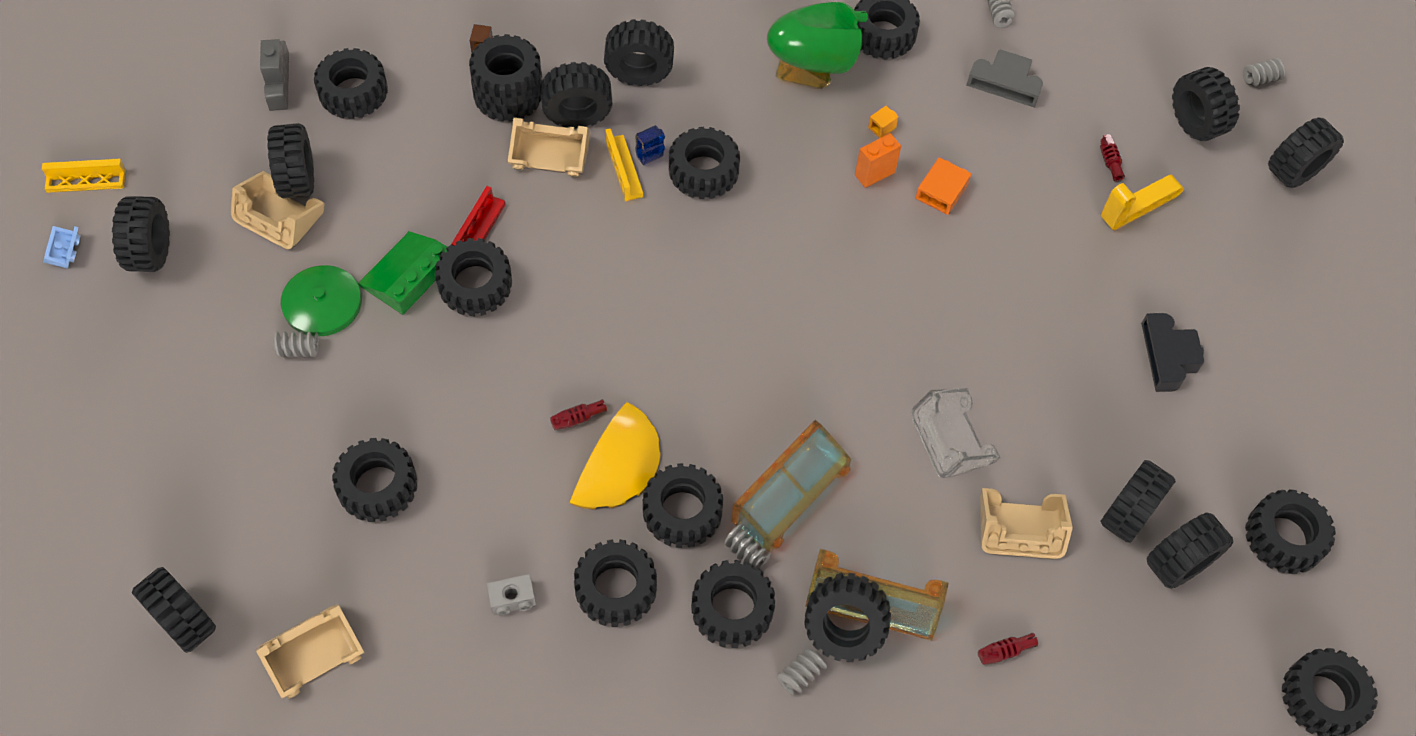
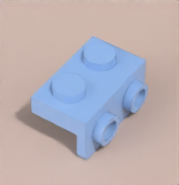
(60, 246)

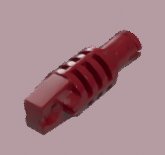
(1112, 157)
(577, 415)
(1006, 648)

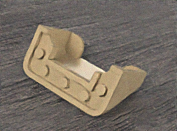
(548, 147)
(270, 216)
(1025, 528)
(309, 650)

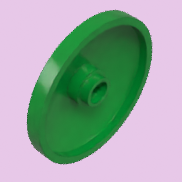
(321, 300)

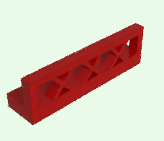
(481, 217)

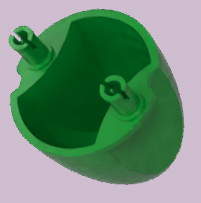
(818, 37)

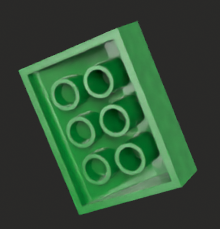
(404, 271)

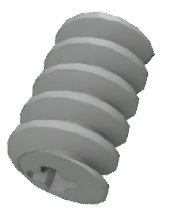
(1001, 12)
(1264, 72)
(296, 345)
(745, 548)
(800, 670)

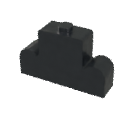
(1170, 351)

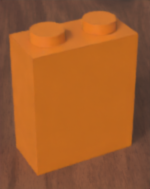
(877, 160)
(943, 185)

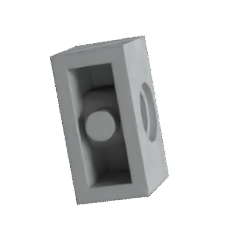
(501, 589)

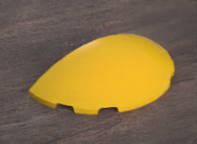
(620, 462)

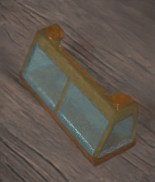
(790, 486)
(912, 609)

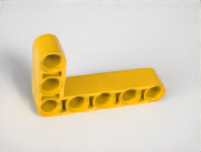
(1125, 206)

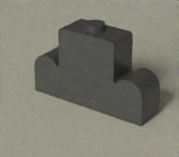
(275, 71)
(1006, 78)

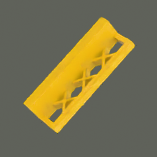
(623, 166)
(86, 172)

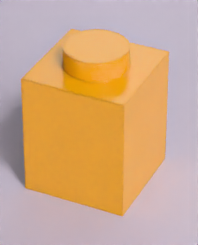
(883, 121)

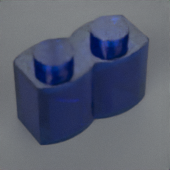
(649, 144)

